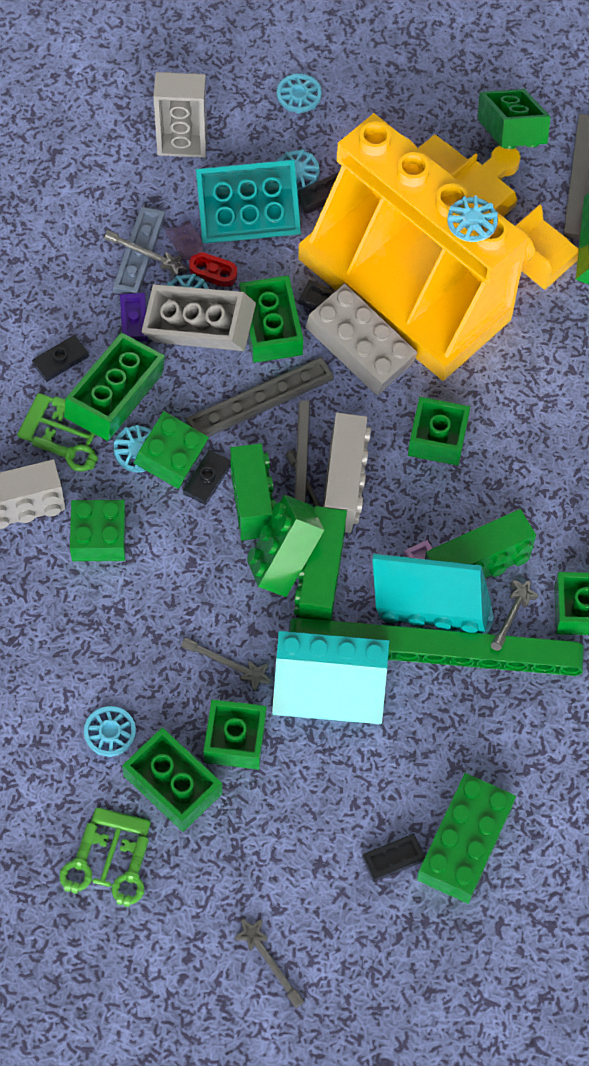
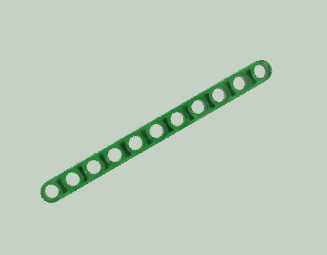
(458, 647)

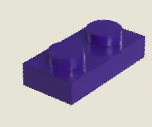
(133, 315)

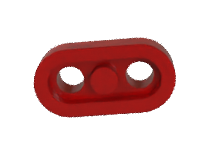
(214, 269)

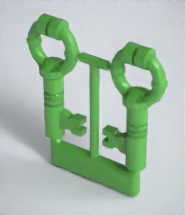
(32, 421)
(120, 822)

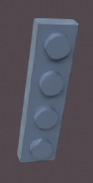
(134, 264)

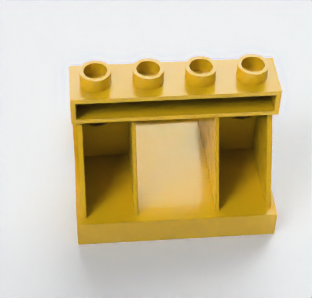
(393, 245)

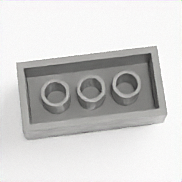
(180, 114)
(198, 317)
(361, 339)
(347, 466)
(30, 493)

